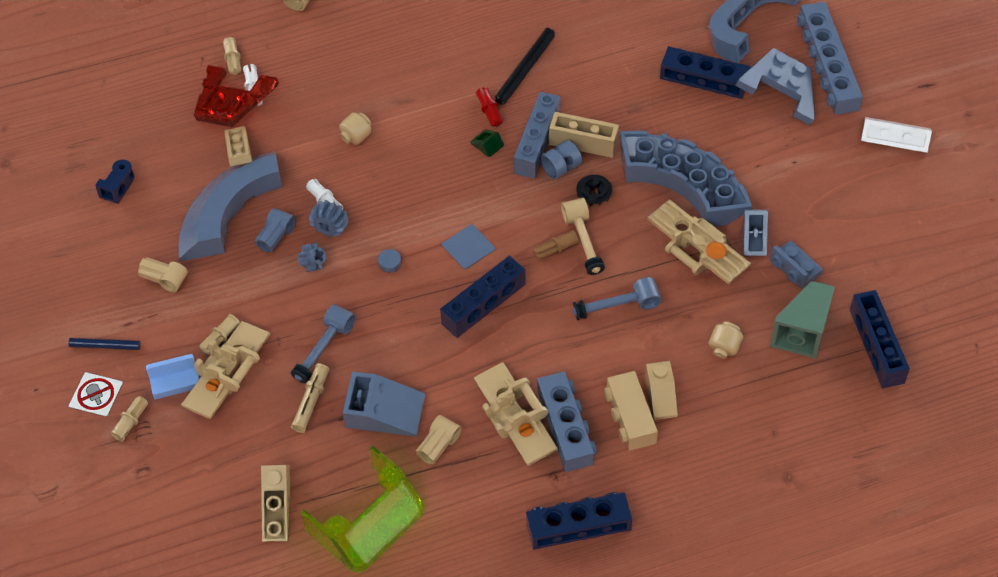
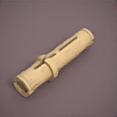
(313, 390)

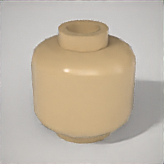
(355, 128)
(725, 340)

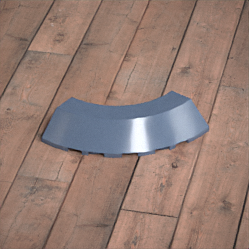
(687, 171)
(208, 216)

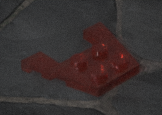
(226, 104)

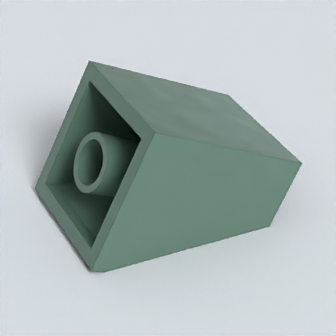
(803, 321)

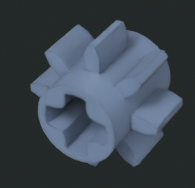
(311, 257)

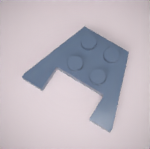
(785, 76)

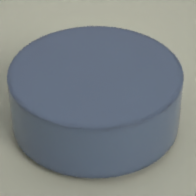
(389, 260)

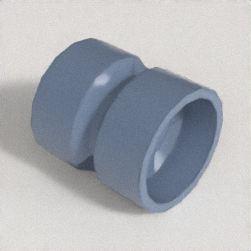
(562, 158)

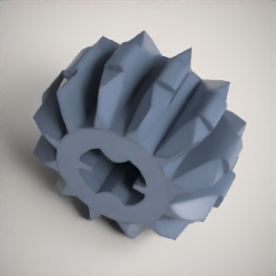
(328, 218)

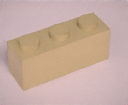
(586, 134)
(630, 411)

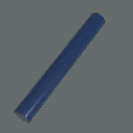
(104, 343)

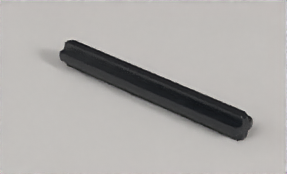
(524, 66)

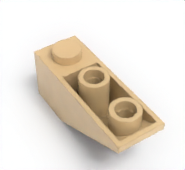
(275, 502)

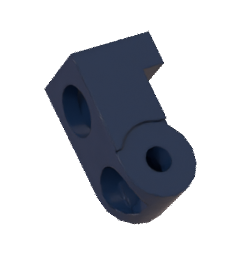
(117, 182)

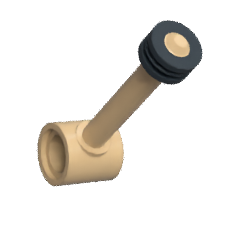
(577, 212)

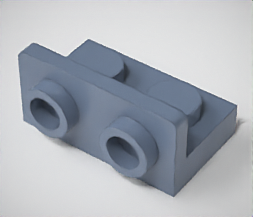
(795, 264)

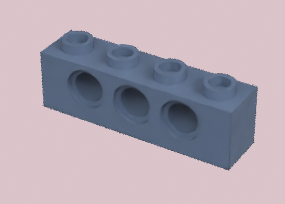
(536, 135)
(571, 454)

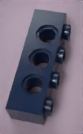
(703, 72)
(482, 296)
(879, 339)
(569, 530)

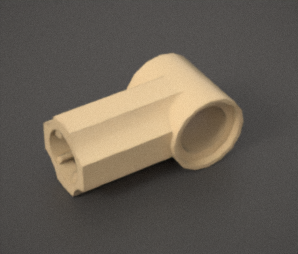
(167, 275)
(441, 434)

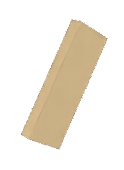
(237, 146)

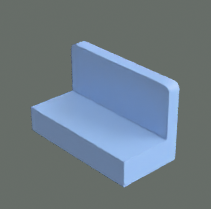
(172, 376)

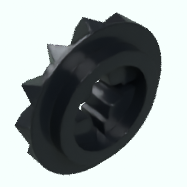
(594, 182)

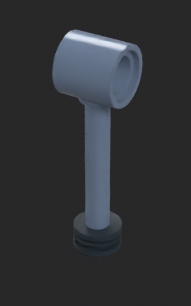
(645, 293)
(338, 321)

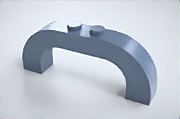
(724, 38)

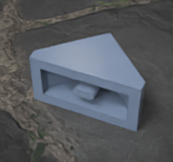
(755, 232)

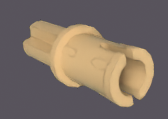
(232, 56)
(220, 333)
(129, 419)

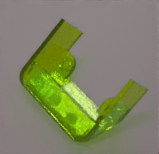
(378, 526)

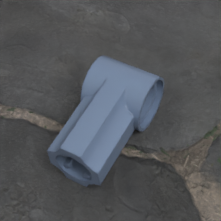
(276, 226)

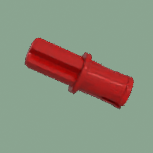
(489, 107)

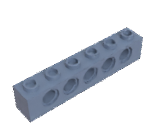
(829, 58)

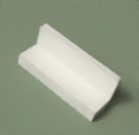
(896, 134)

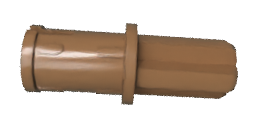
(555, 245)

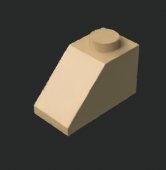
(661, 390)

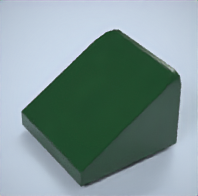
(488, 142)

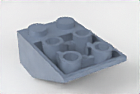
(382, 405)

